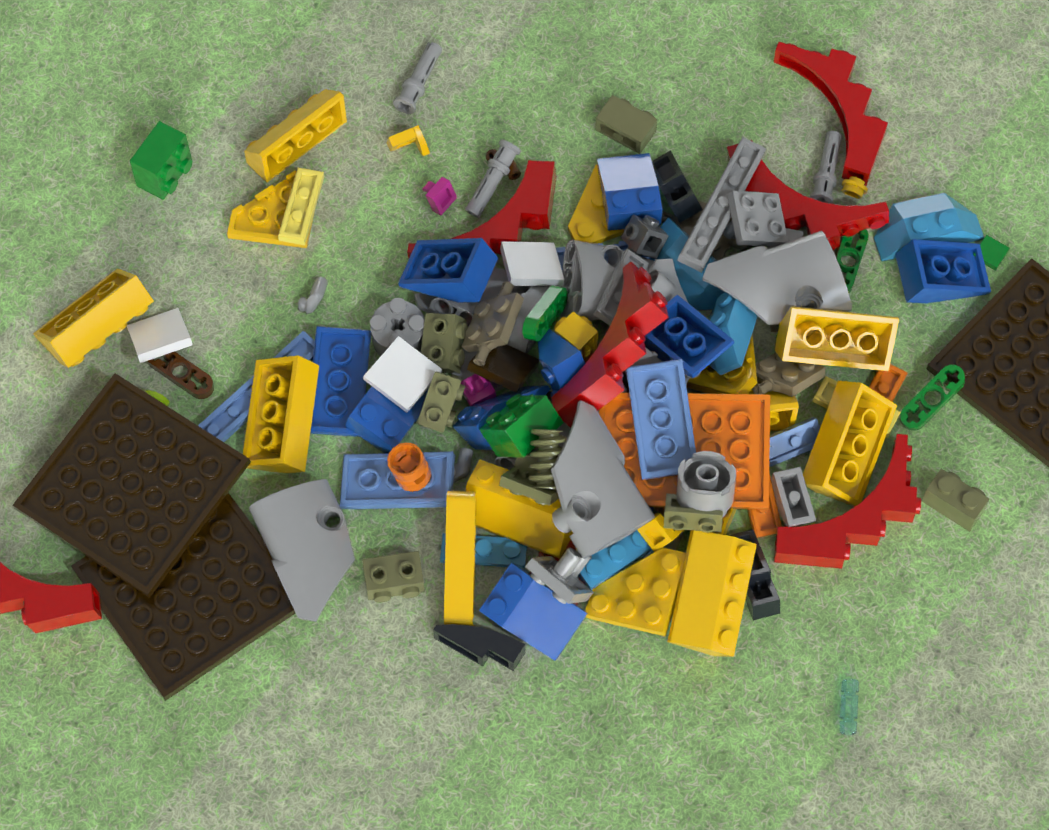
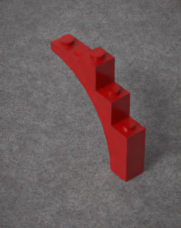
(850, 100)
(528, 208)
(813, 214)
(623, 345)
(829, 542)
(48, 605)

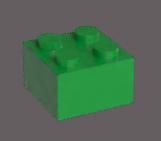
(161, 160)
(510, 429)

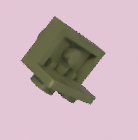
(438, 404)
(517, 482)
(690, 519)

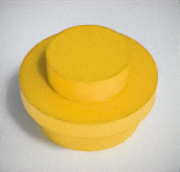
(854, 187)

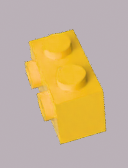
(579, 333)

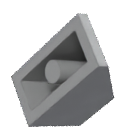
(792, 497)

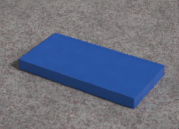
(340, 382)

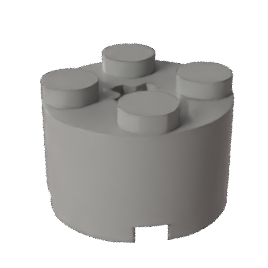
(395, 320)
(706, 482)

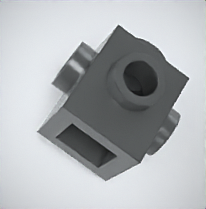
(644, 236)

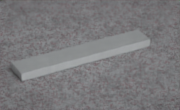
(717, 210)

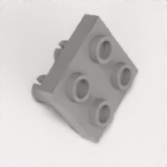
(756, 219)
(562, 576)

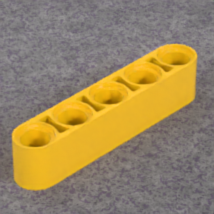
(460, 558)

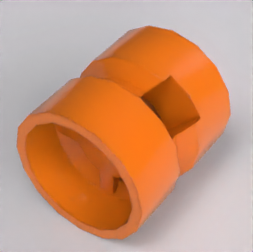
(409, 466)

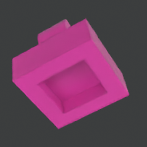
(440, 195)
(477, 389)

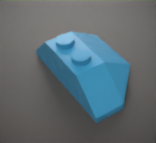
(926, 218)
(697, 292)
(737, 323)

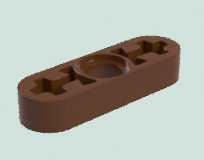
(199, 376)

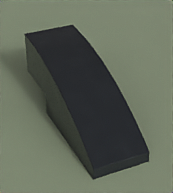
(675, 187)
(761, 593)
(480, 644)

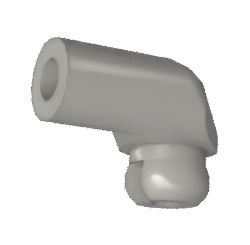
(317, 293)
(462, 467)

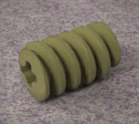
(546, 455)

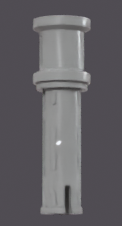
(414, 86)
(497, 169)
(825, 178)

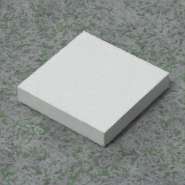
(532, 263)
(159, 335)
(402, 374)

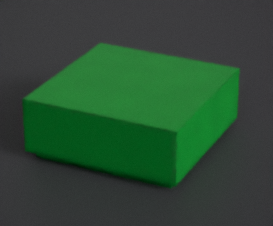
(993, 252)

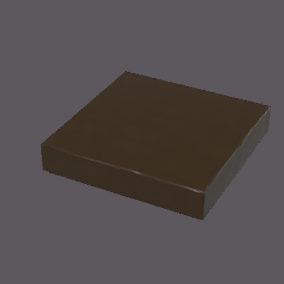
(506, 367)

